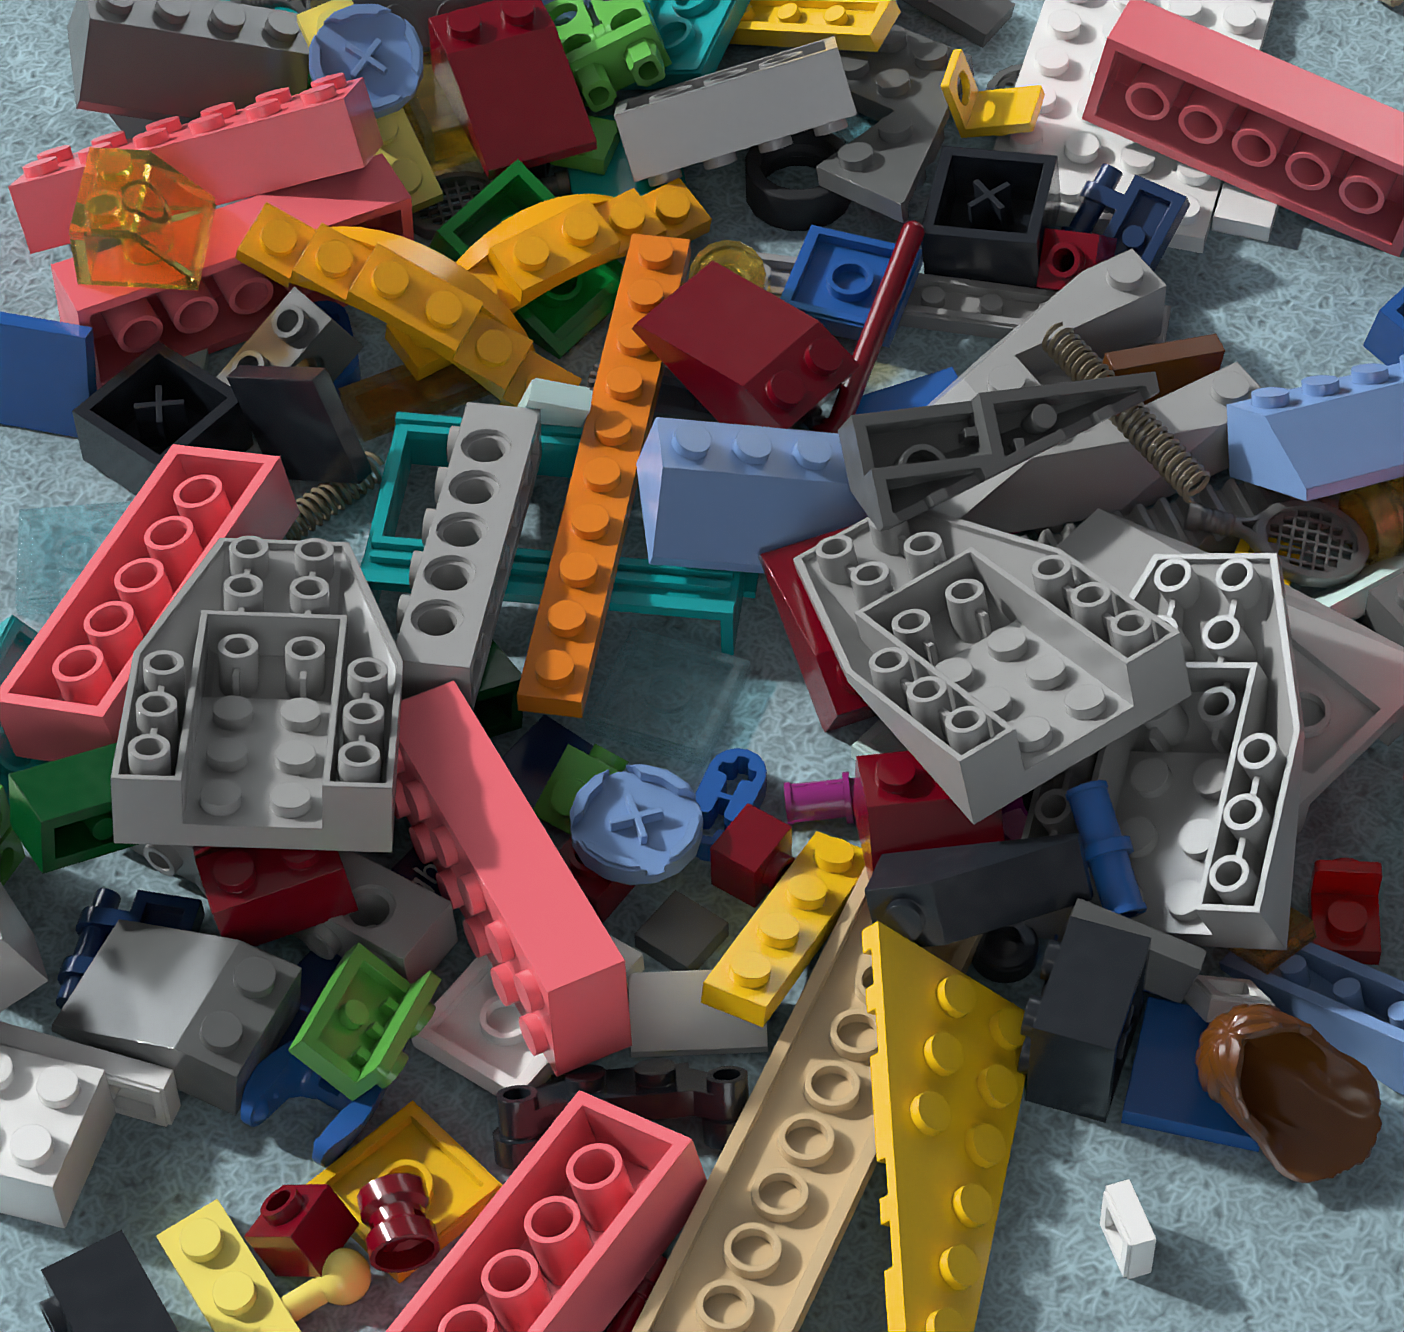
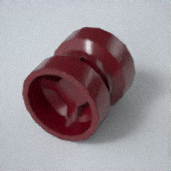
(396, 1214)

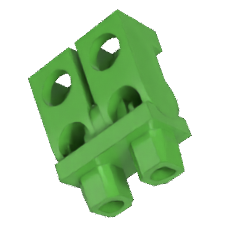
(615, 52)

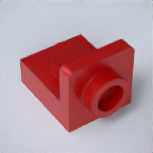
(1346, 908)

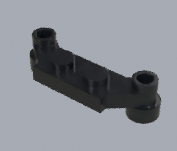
(649, 1089)

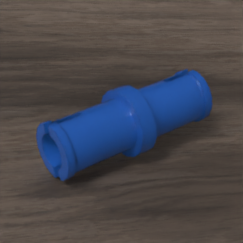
(1106, 848)

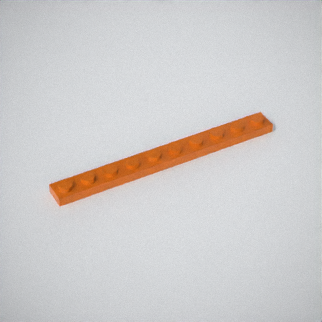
(601, 488)

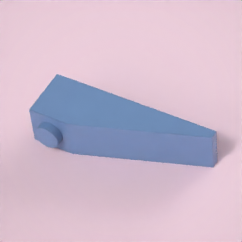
(1343, 1000)

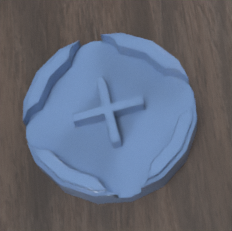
(370, 45)
(636, 824)

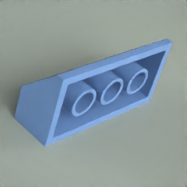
(1322, 434)
(737, 491)

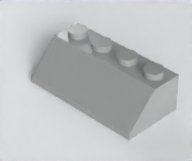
(734, 111)

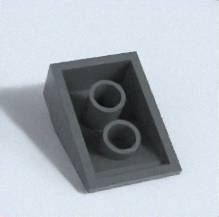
(185, 1005)

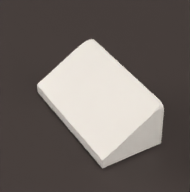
(674, 1022)

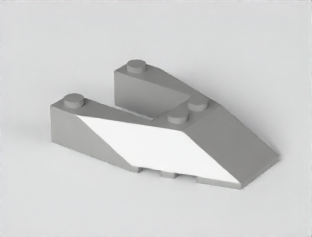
(1111, 310)

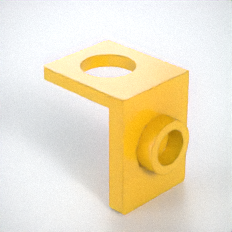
(988, 111)

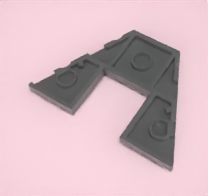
(905, 95)

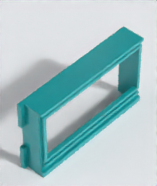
(637, 584)

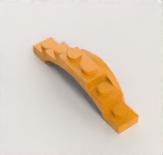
(558, 242)
(407, 289)

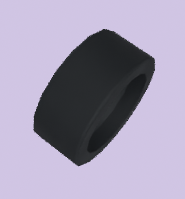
(793, 207)

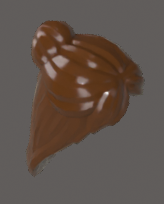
(1290, 1091)

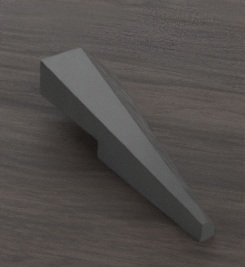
(928, 454)

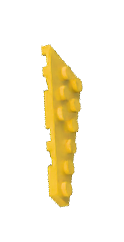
(941, 1125)

